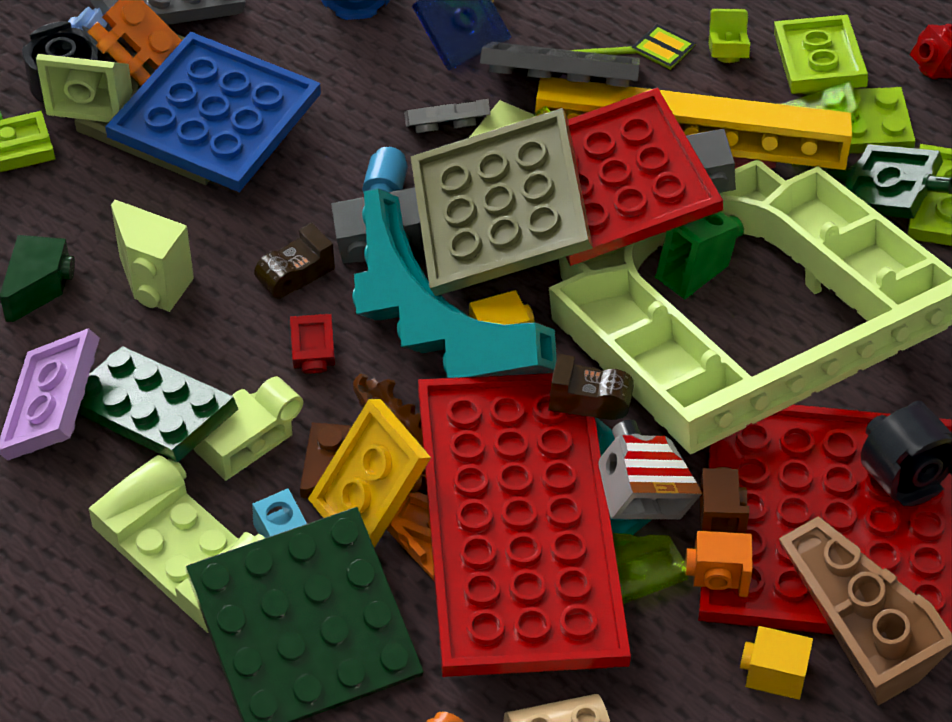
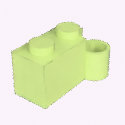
(253, 429)

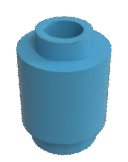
(386, 170)

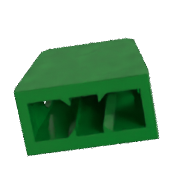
(697, 252)

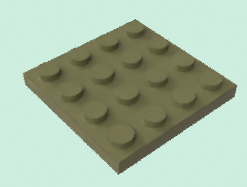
(500, 202)

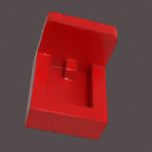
(312, 342)

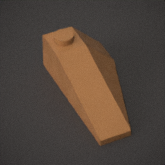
(878, 621)

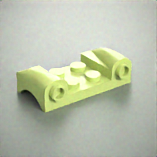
(163, 529)

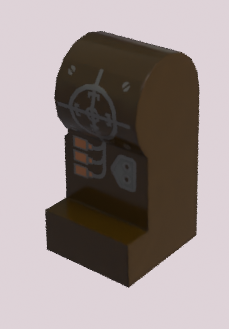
(296, 263)
(589, 390)

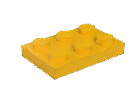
(371, 470)

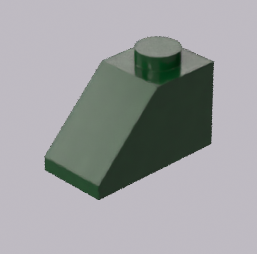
(35, 275)

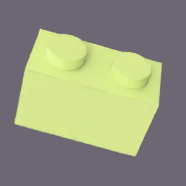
(153, 255)

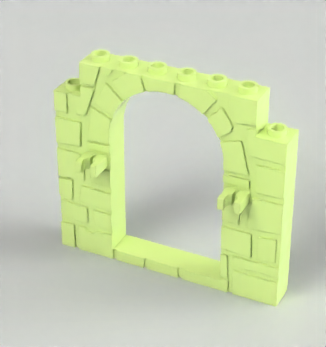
(692, 381)

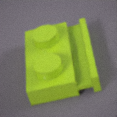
(24, 141)

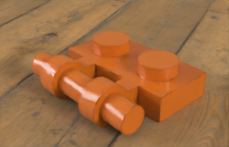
(141, 30)

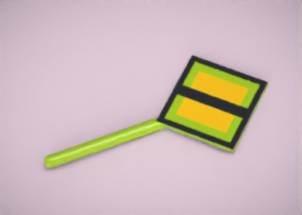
(657, 45)

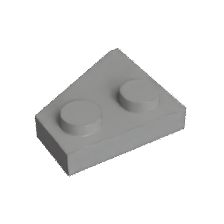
(461, 114)

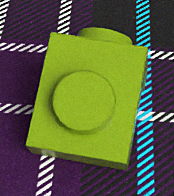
(729, 35)

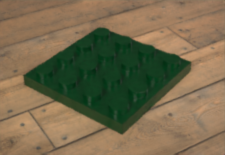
(304, 620)

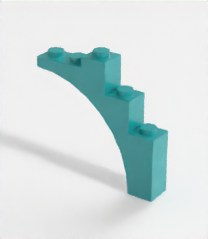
(430, 323)

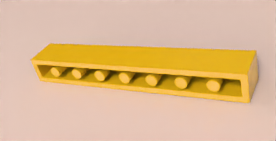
(751, 127)

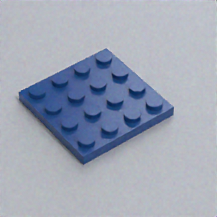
(214, 111)

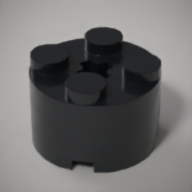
(56, 40)
(908, 454)

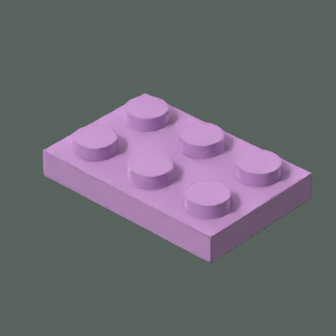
(48, 394)

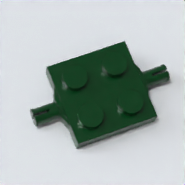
(894, 178)

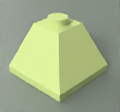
(83, 87)

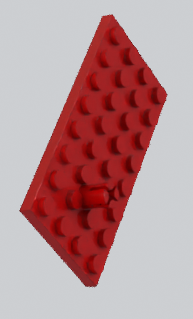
(518, 530)

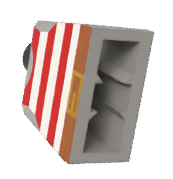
(645, 476)

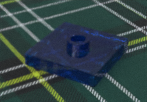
(460, 27)

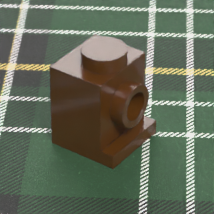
(722, 501)

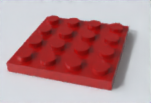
(637, 173)

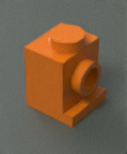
(721, 561)

